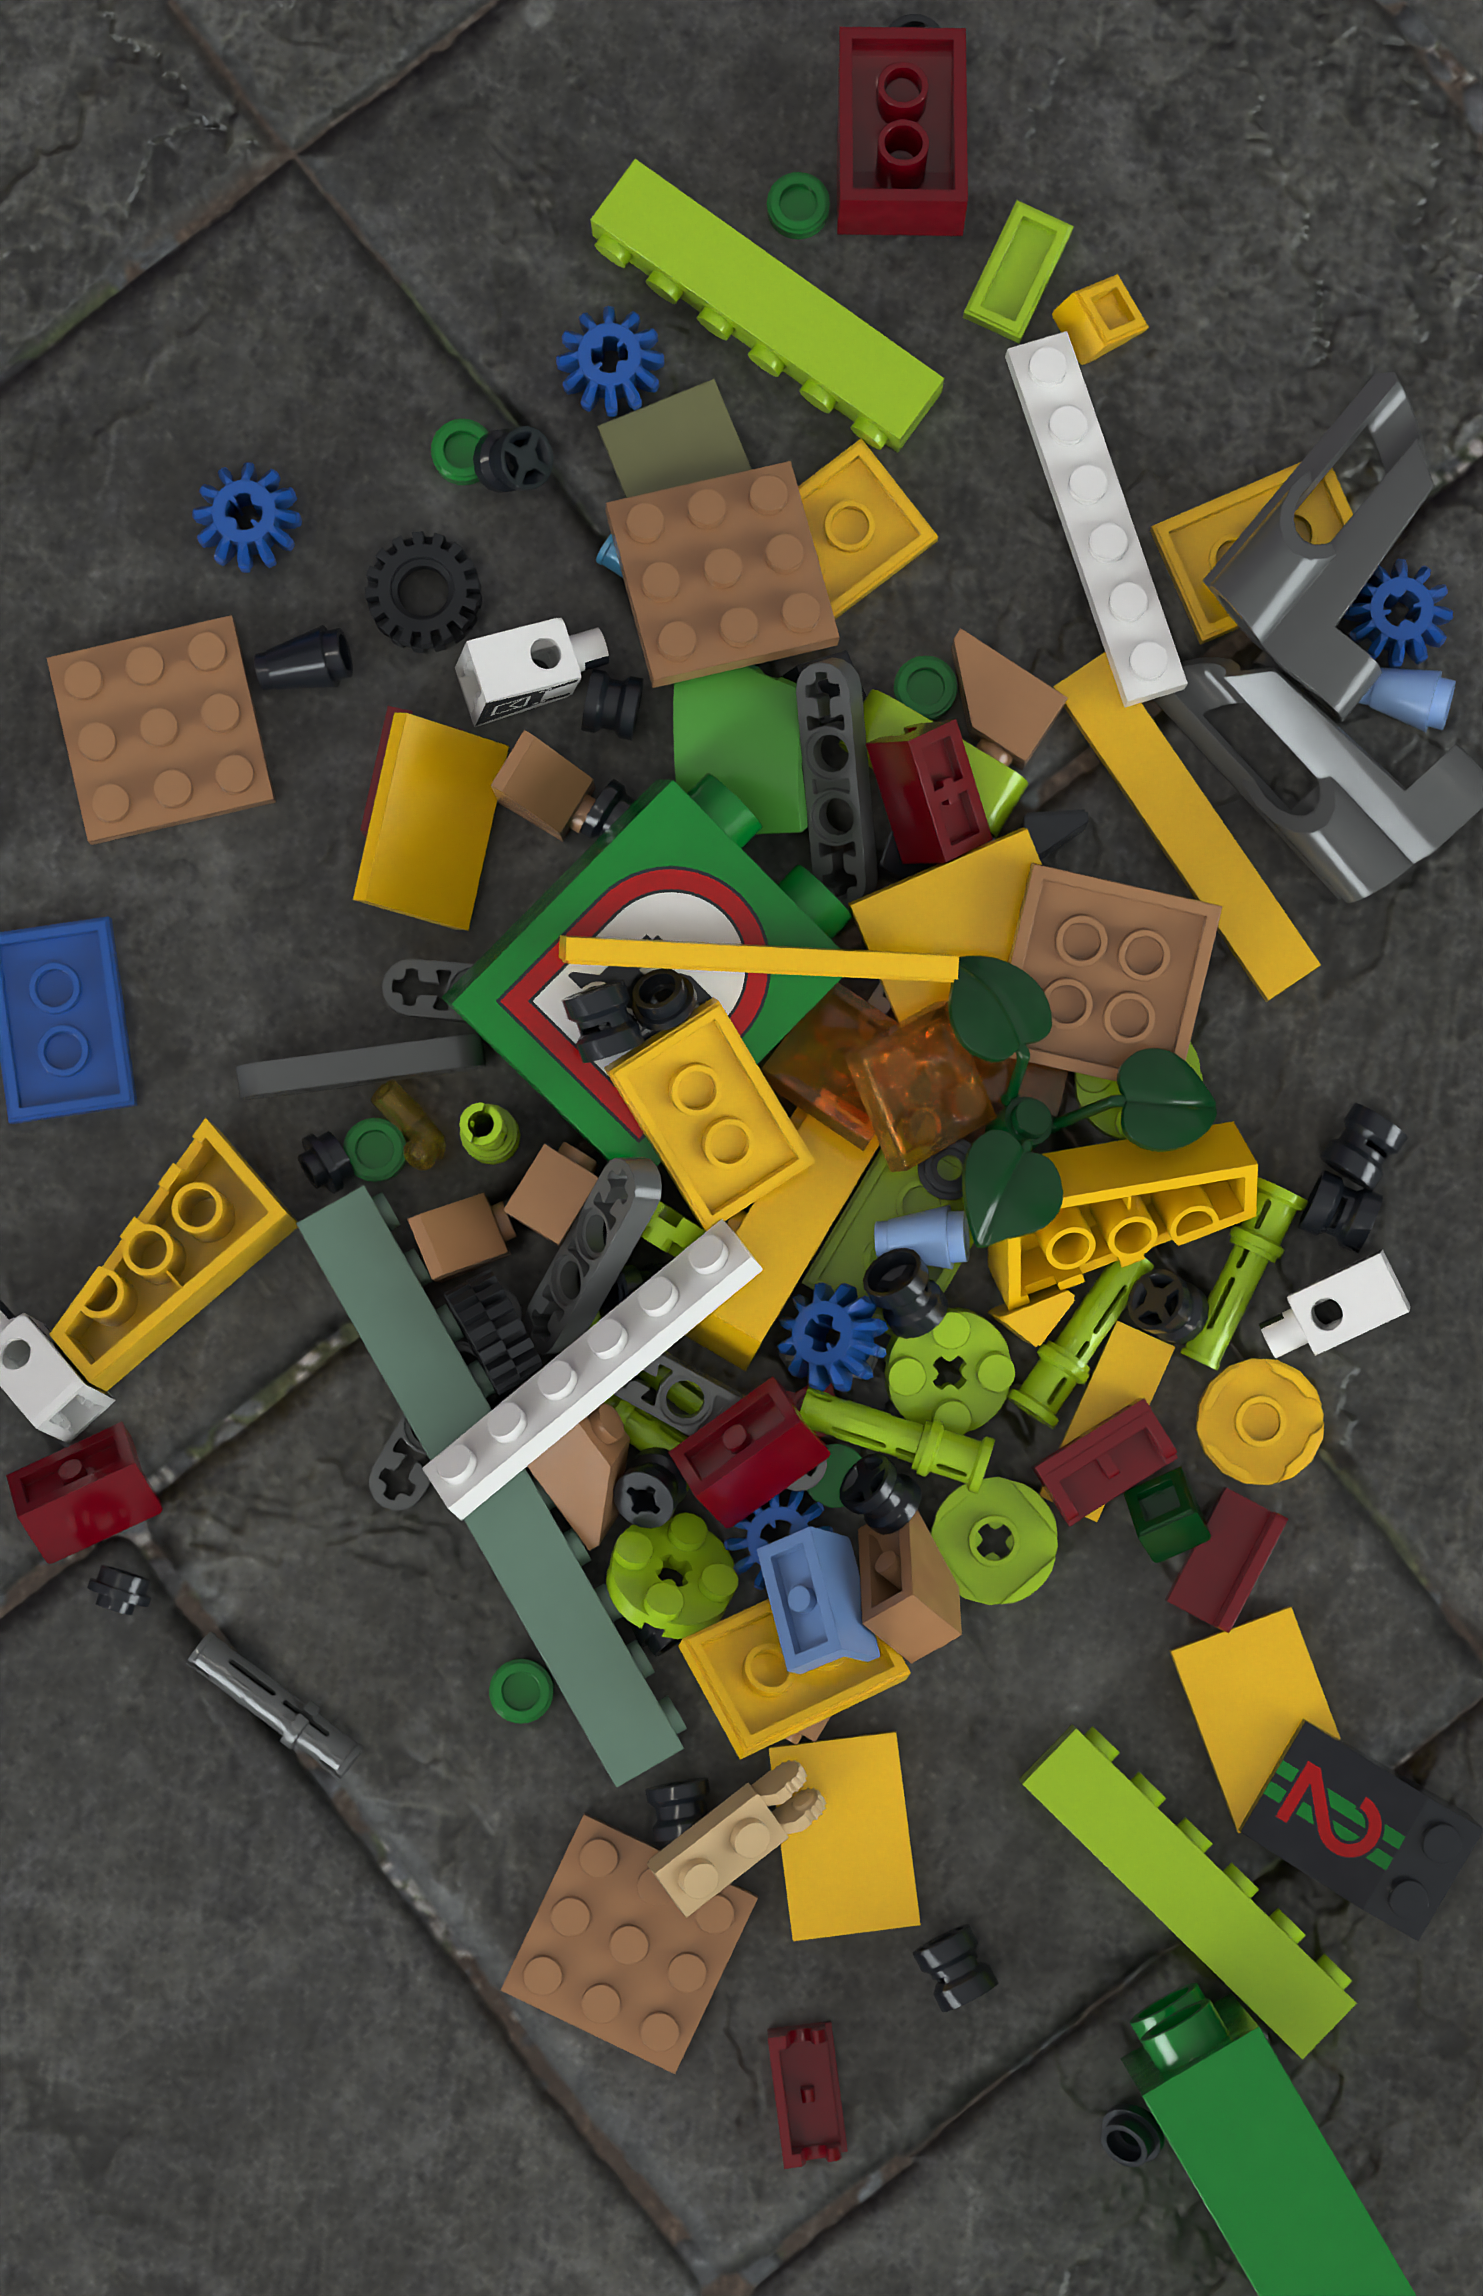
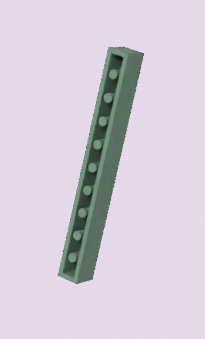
(514, 1525)

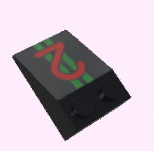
(1361, 1829)

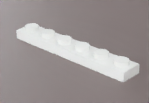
(1096, 519)
(591, 1369)

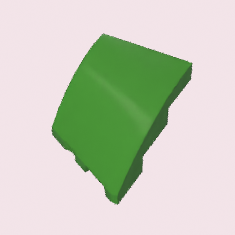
(748, 738)

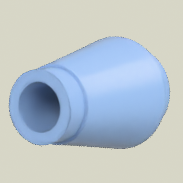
(1412, 697)
(934, 1234)

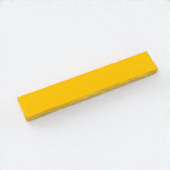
(1187, 829)
(758, 958)

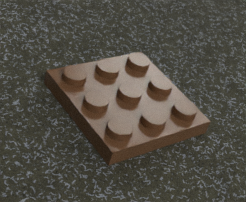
(722, 574)
(161, 730)
(1114, 965)
(619, 1951)

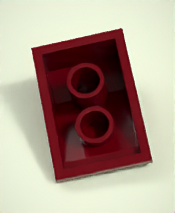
(902, 131)

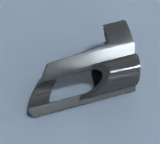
(1296, 592)
(1359, 821)

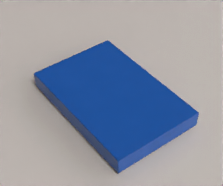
(63, 1022)

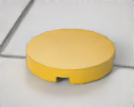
(1260, 1421)

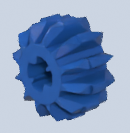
(591, 349)
(269, 505)
(1407, 635)
(824, 1361)
(763, 1517)

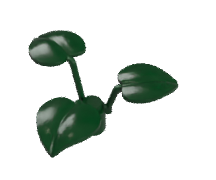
(1006, 1185)

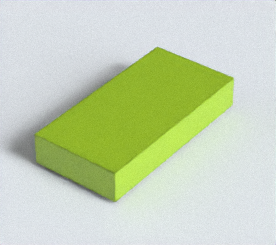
(1018, 271)

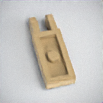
(736, 1836)

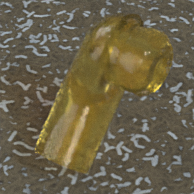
(424, 1137)

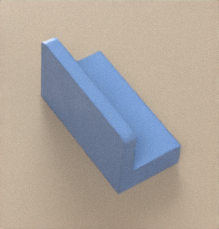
(816, 1599)

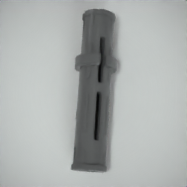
(285, 1713)

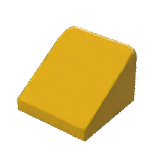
(1099, 318)
(1037, 1319)

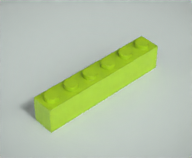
(765, 307)
(1187, 1891)

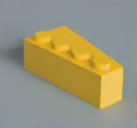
(1124, 1204)
(783, 1238)
(174, 1259)

